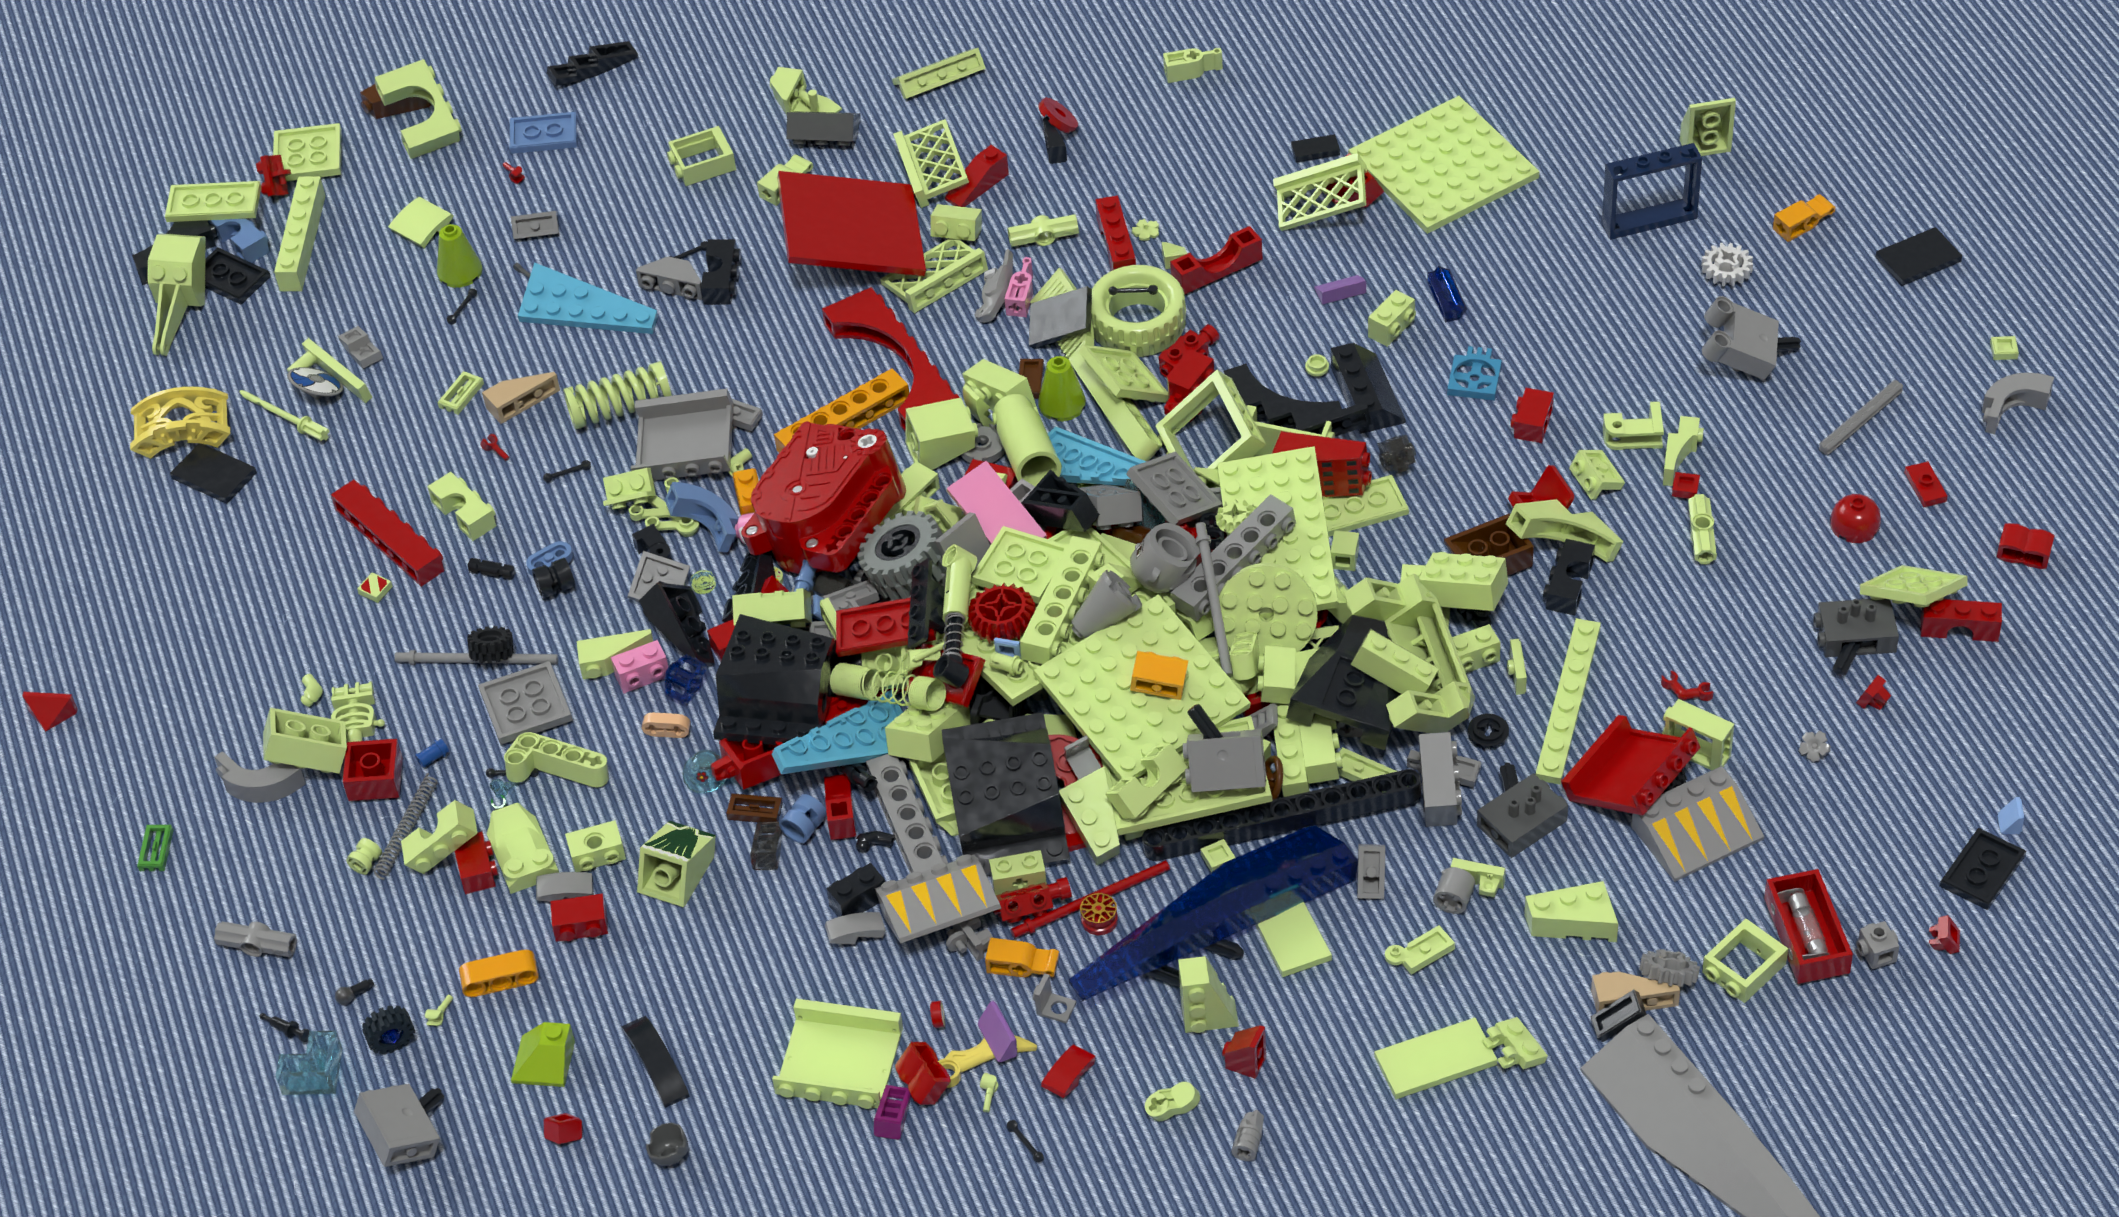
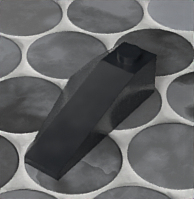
(755, 572)
(676, 614)

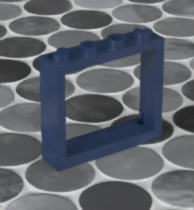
(1657, 215)

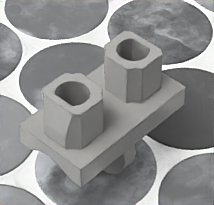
(964, 937)

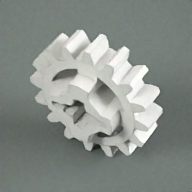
(1727, 264)

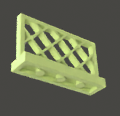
(915, 171)
(1319, 177)
(938, 282)

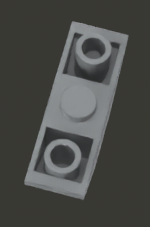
(670, 276)

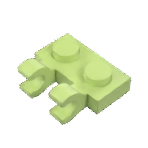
(1518, 1042)

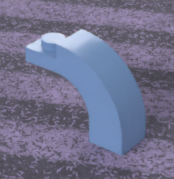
(705, 507)

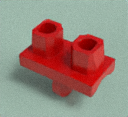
(274, 175)

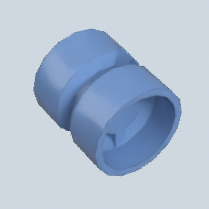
(803, 818)

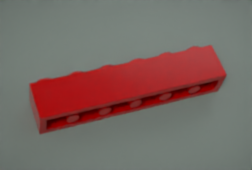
(388, 532)

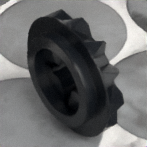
(1480, 724)

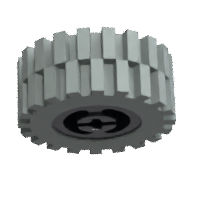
(896, 549)

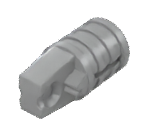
(1248, 1136)

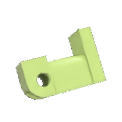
(1634, 432)

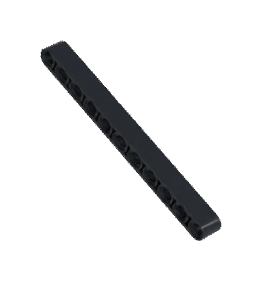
(1294, 813)

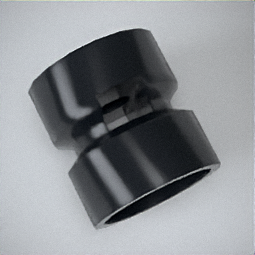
(553, 578)

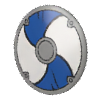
(315, 382)

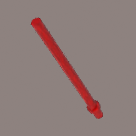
(1029, 926)

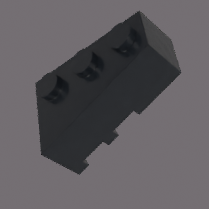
(1060, 504)

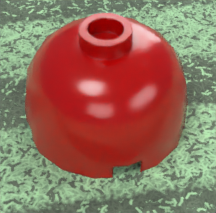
(1855, 518)

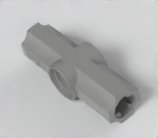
(255, 939)

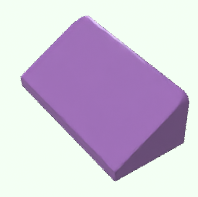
(1341, 289)
(997, 1033)

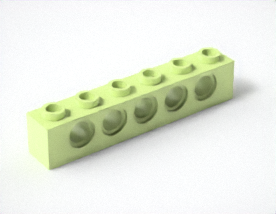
(1061, 600)

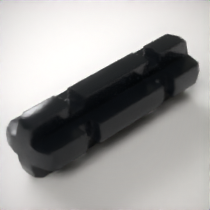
(491, 568)

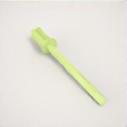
(304, 425)

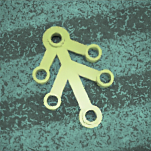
(685, 526)

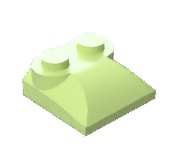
(889, 660)

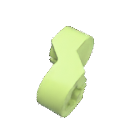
(1172, 1101)

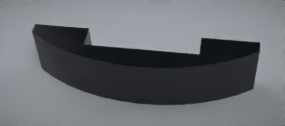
(656, 1060)

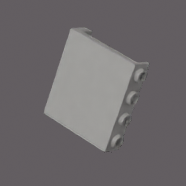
(685, 434)

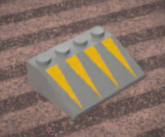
(1697, 824)
(936, 898)

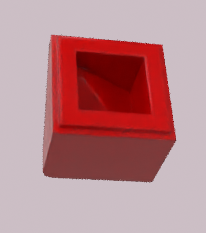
(562, 1128)

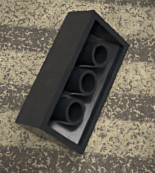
(1364, 380)

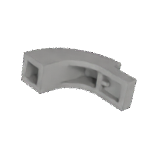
(2014, 391)
(261, 784)

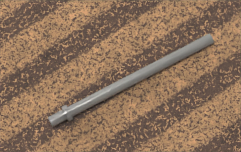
(1203, 541)
(414, 657)

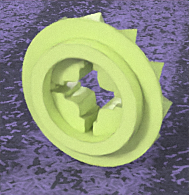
(1224, 516)

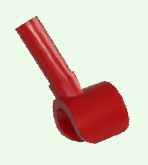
(515, 173)
(493, 445)

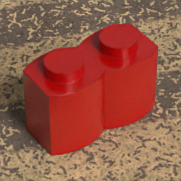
(2025, 546)
(922, 1073)

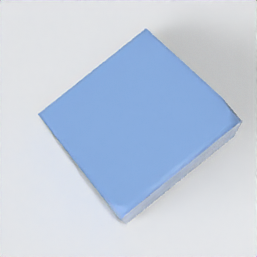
(1007, 647)
(2011, 817)

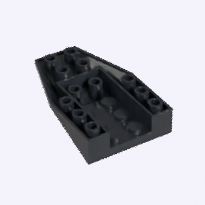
(1342, 691)

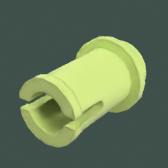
(1013, 665)

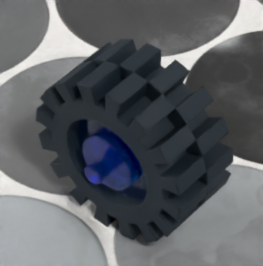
(388, 1029)

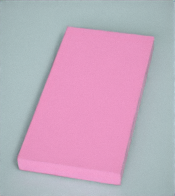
(992, 502)

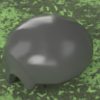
(667, 1144)

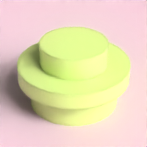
(1317, 365)

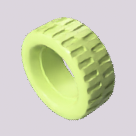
(1139, 337)

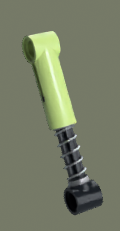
(959, 567)

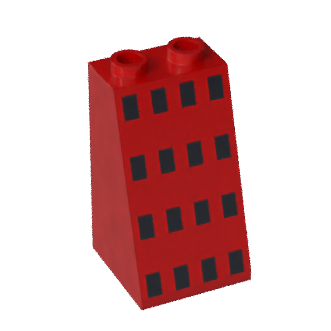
(1340, 462)

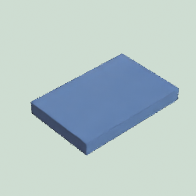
(543, 132)

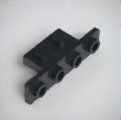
(925, 604)

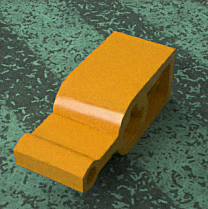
(1801, 217)
(1019, 958)

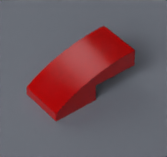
(1067, 1070)

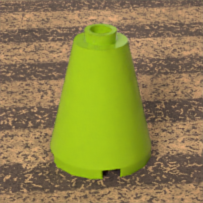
(456, 258)
(1061, 391)

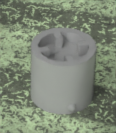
(1454, 890)

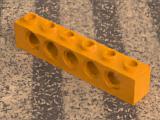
(856, 407)

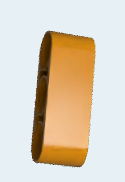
(498, 973)

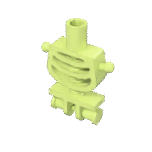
(356, 710)

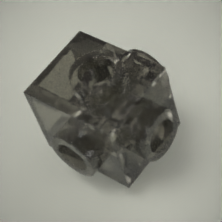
(1396, 453)

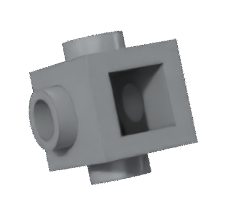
(1878, 944)

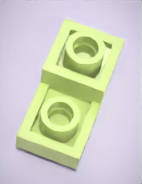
(978, 407)

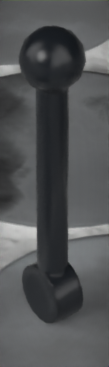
(703, 246)
(1153, 289)
(451, 319)
(585, 465)
(490, 773)
(1012, 1126)

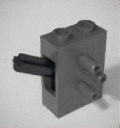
(1855, 629)
(1522, 812)

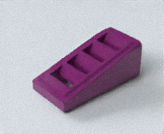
(892, 1113)

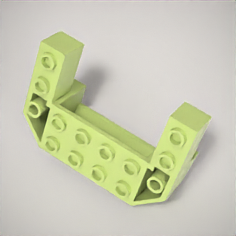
(1420, 627)

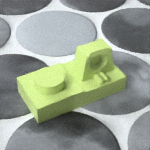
(1487, 876)

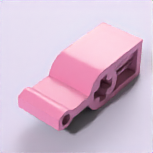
(1020, 291)

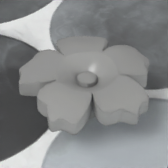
(1814, 745)

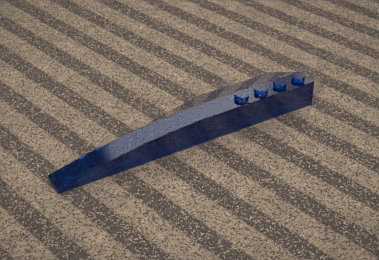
(1225, 903)

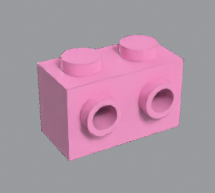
(640, 666)

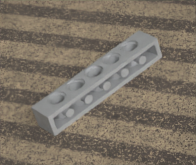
(1240, 549)
(905, 814)

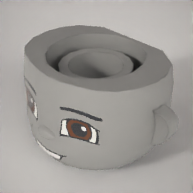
(1164, 558)

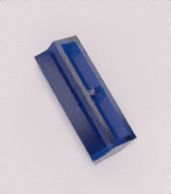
(1446, 294)

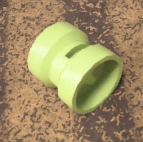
(363, 856)

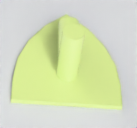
(816, 103)

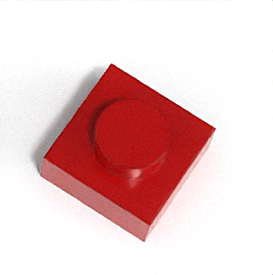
(1685, 485)

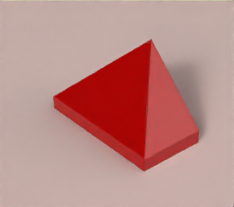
(50, 708)

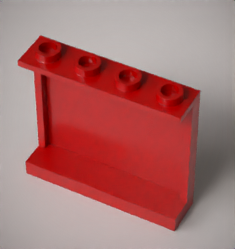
(1628, 767)

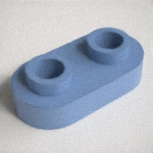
(549, 554)

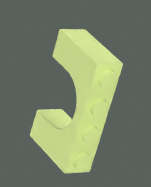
(419, 81)

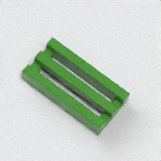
(153, 863)

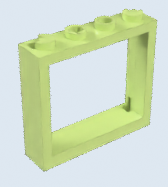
(1197, 400)

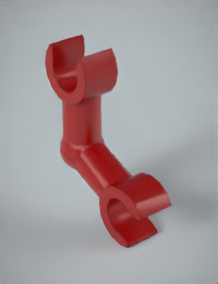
(1684, 694)

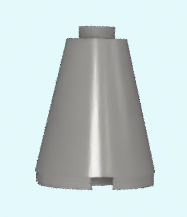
(1105, 605)

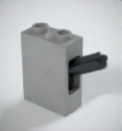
(1223, 758)
(399, 1123)

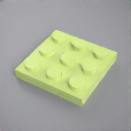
(310, 150)
(1124, 373)
(1019, 560)
(1913, 585)

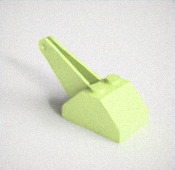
(176, 282)

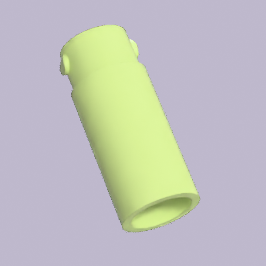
(1025, 439)

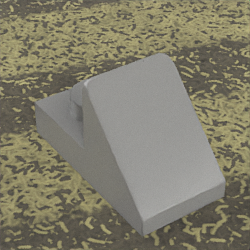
(1371, 871)

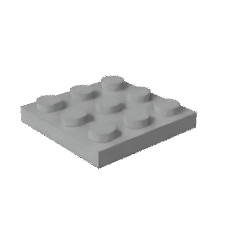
(1174, 488)
(525, 702)

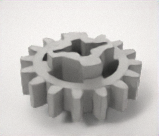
(1669, 967)

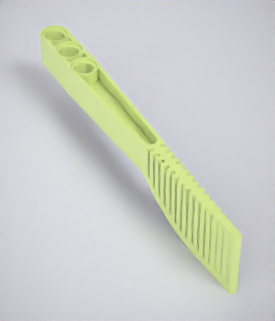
(1119, 411)

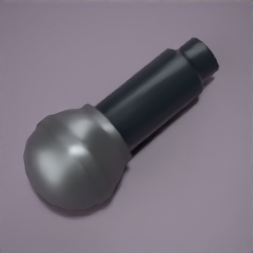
(345, 994)

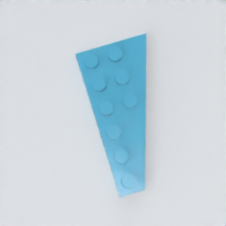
(566, 301)
(1090, 461)
(842, 741)

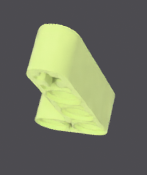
(556, 758)

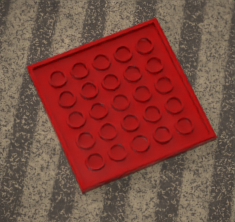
(850, 223)

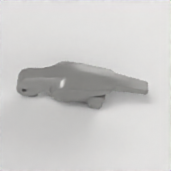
(995, 289)

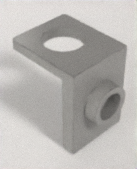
(1081, 758)
(1046, 999)

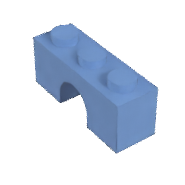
(245, 238)

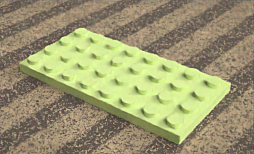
(1295, 481)

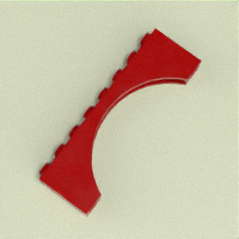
(868, 319)

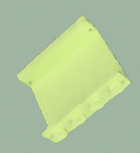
(839, 1054)

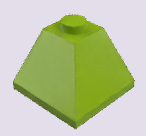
(544, 1055)

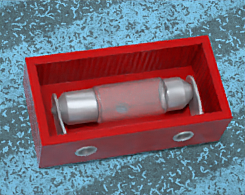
(1808, 926)

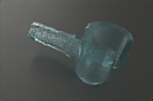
(501, 788)

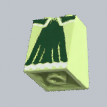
(674, 862)

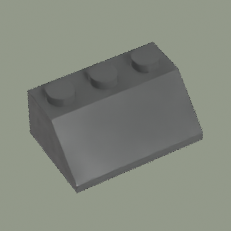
(822, 127)

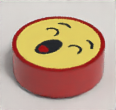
(937, 1014)

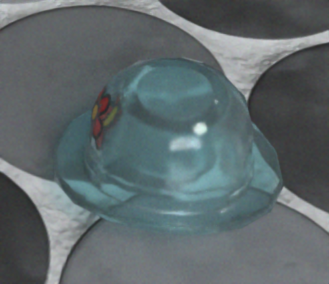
(698, 772)

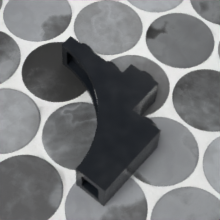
(191, 228)

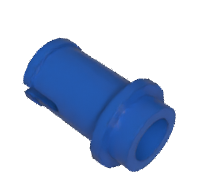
(432, 753)

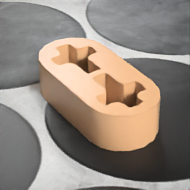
(666, 725)

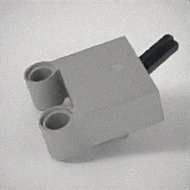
(1747, 341)

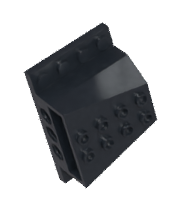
(773, 682)
(1005, 790)

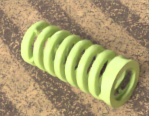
(629, 381)

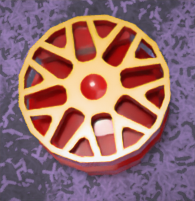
(1099, 915)

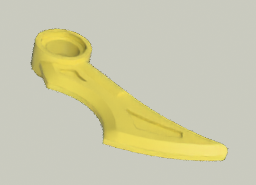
(964, 1060)

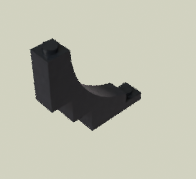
(1296, 413)

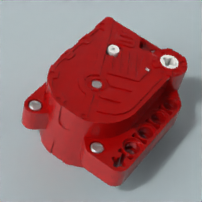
(823, 497)

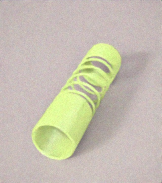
(864, 684)

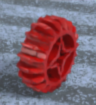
(1001, 612)

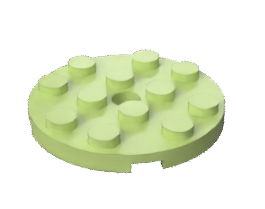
(1274, 588)

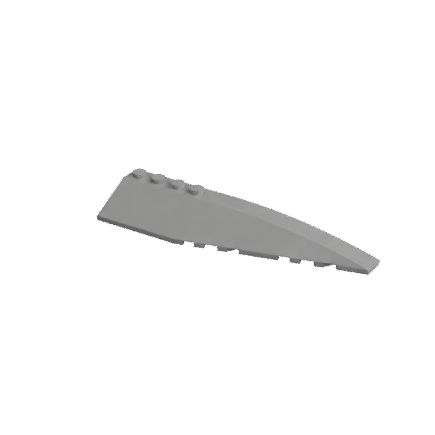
(1690, 1122)

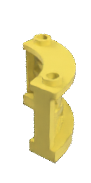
(195, 427)

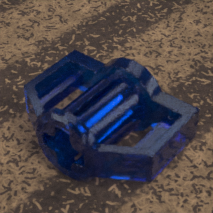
(693, 680)

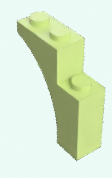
(1554, 521)

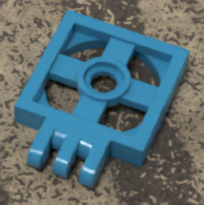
(1477, 362)

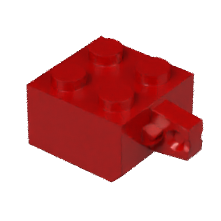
(1186, 377)
(745, 762)

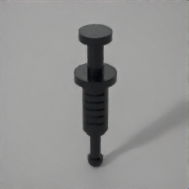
(289, 1028)

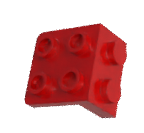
(1549, 487)

